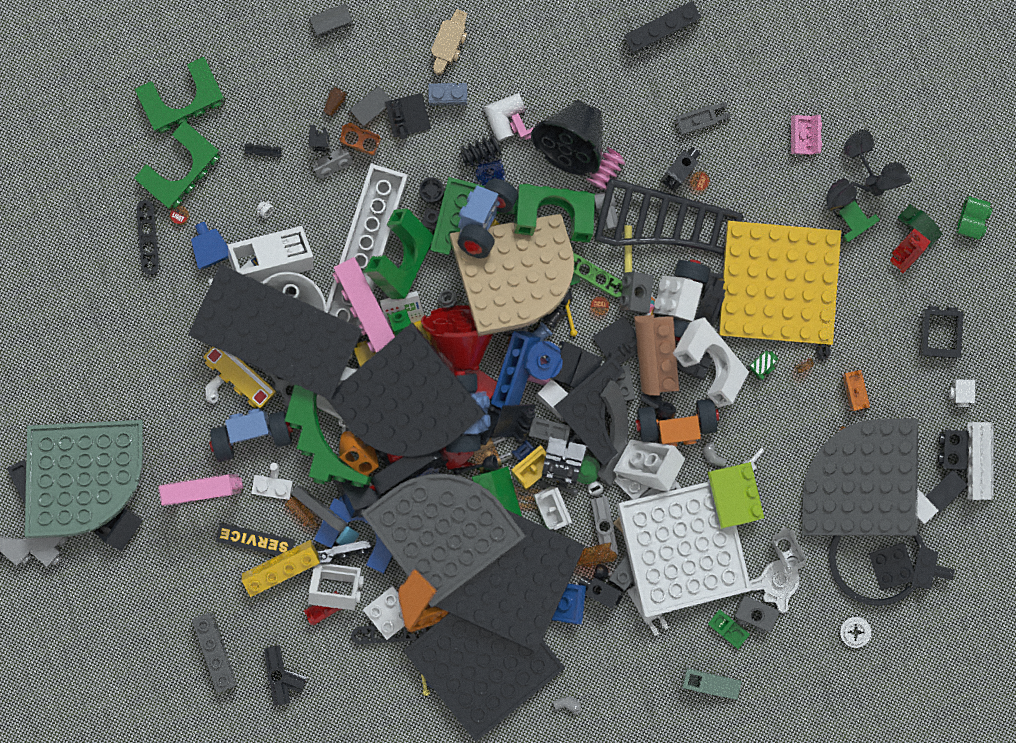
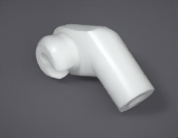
(211, 389)

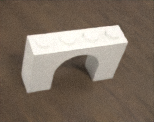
(729, 369)

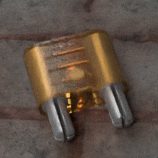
(489, 450)

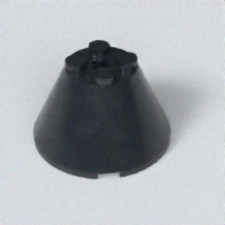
(571, 139)

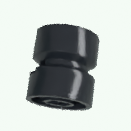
(431, 190)

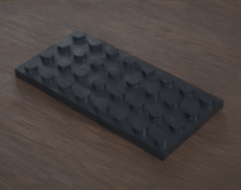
(275, 332)

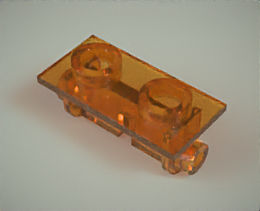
(596, 554)

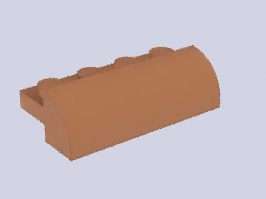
(655, 354)

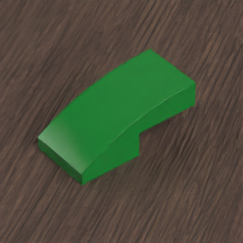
(729, 629)

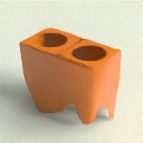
(359, 145)
(346, 445)

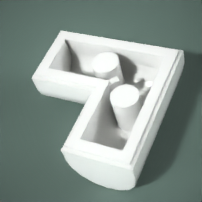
(498, 115)

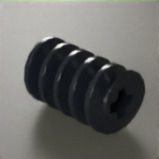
(480, 150)

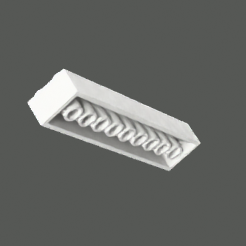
(368, 231)

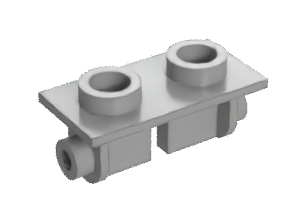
(340, 160)

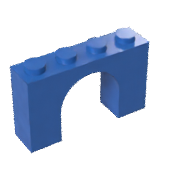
(328, 535)

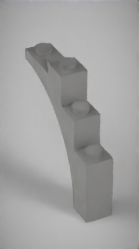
(44, 549)

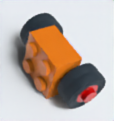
(679, 429)

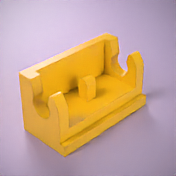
(530, 468)

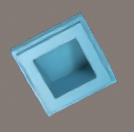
(348, 536)

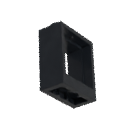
(937, 352)

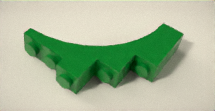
(303, 412)

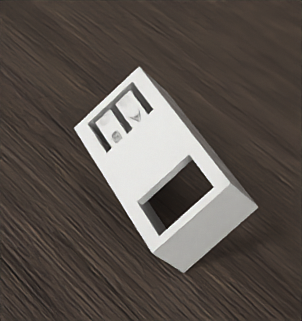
(272, 254)

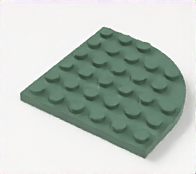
(80, 475)

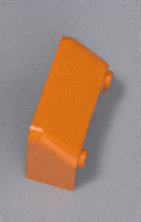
(414, 603)

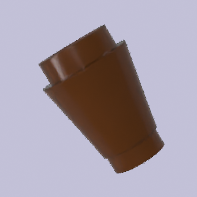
(334, 101)

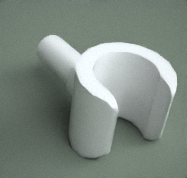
(754, 458)

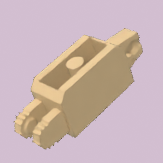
(448, 41)

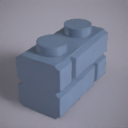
(447, 94)

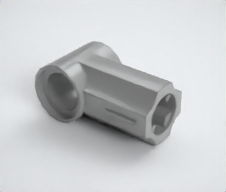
(612, 219)

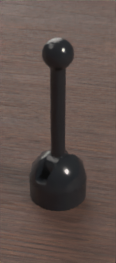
(489, 463)

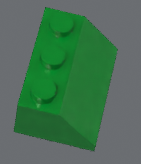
(501, 486)

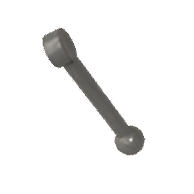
(542, 484)

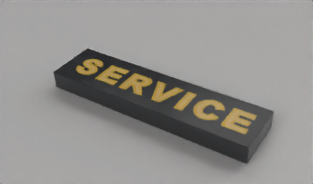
(253, 539)

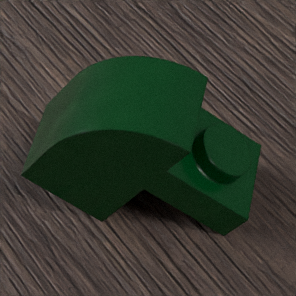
(918, 219)

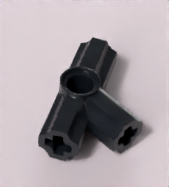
(289, 679)

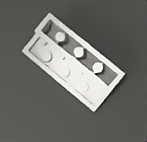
(981, 460)

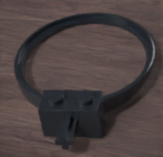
(923, 574)

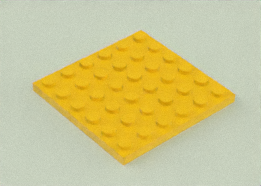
(780, 282)

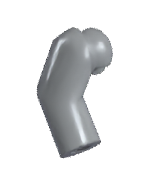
(711, 457)
(568, 702)

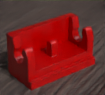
(909, 250)

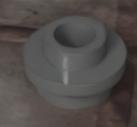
(445, 294)

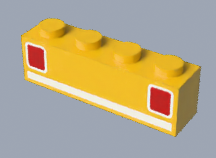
(242, 376)

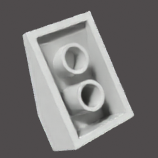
(650, 464)

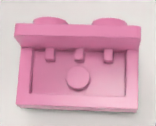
(806, 134)

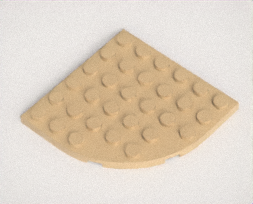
(519, 277)

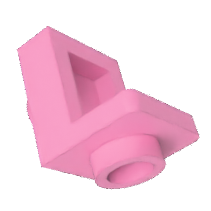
(518, 126)

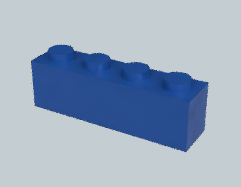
(513, 374)

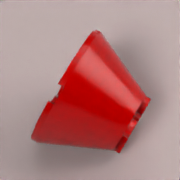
(456, 337)

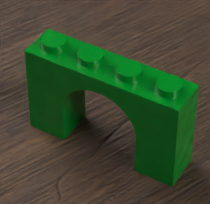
(207, 96)
(203, 155)
(577, 204)
(416, 241)

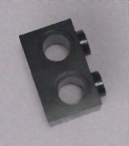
(960, 449)

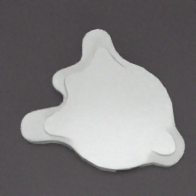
(777, 583)

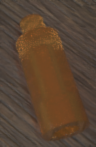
(301, 512)

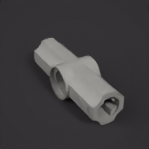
(602, 513)

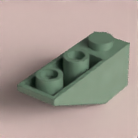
(711, 683)

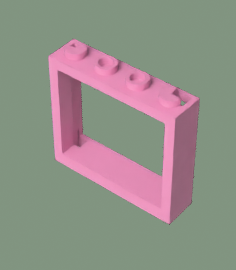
(200, 489)

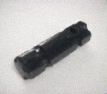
(263, 150)

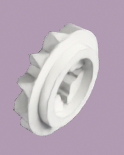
(861, 638)

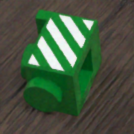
(763, 364)

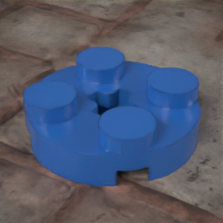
(553, 358)

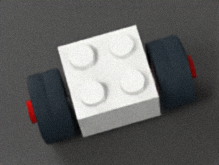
(680, 294)

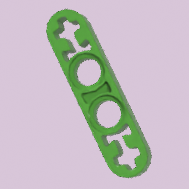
(593, 272)

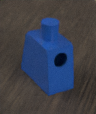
(208, 246)

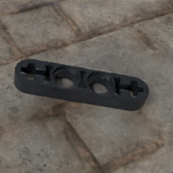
(150, 237)
(392, 639)

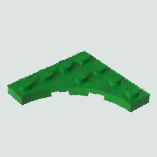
(448, 220)

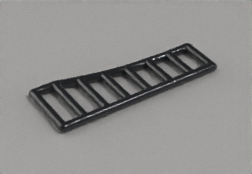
(657, 239)

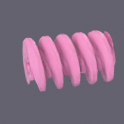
(606, 169)

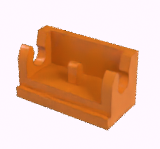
(856, 390)

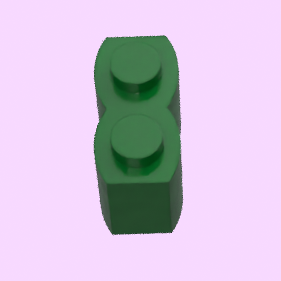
(973, 218)

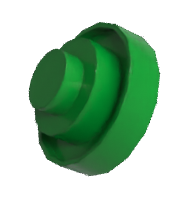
(588, 470)

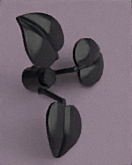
(892, 175)

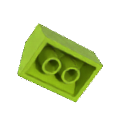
(736, 495)

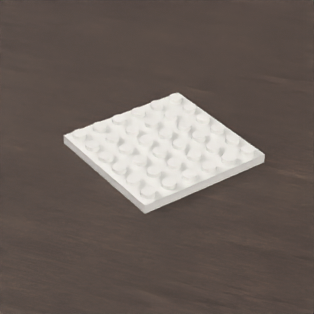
(681, 550)

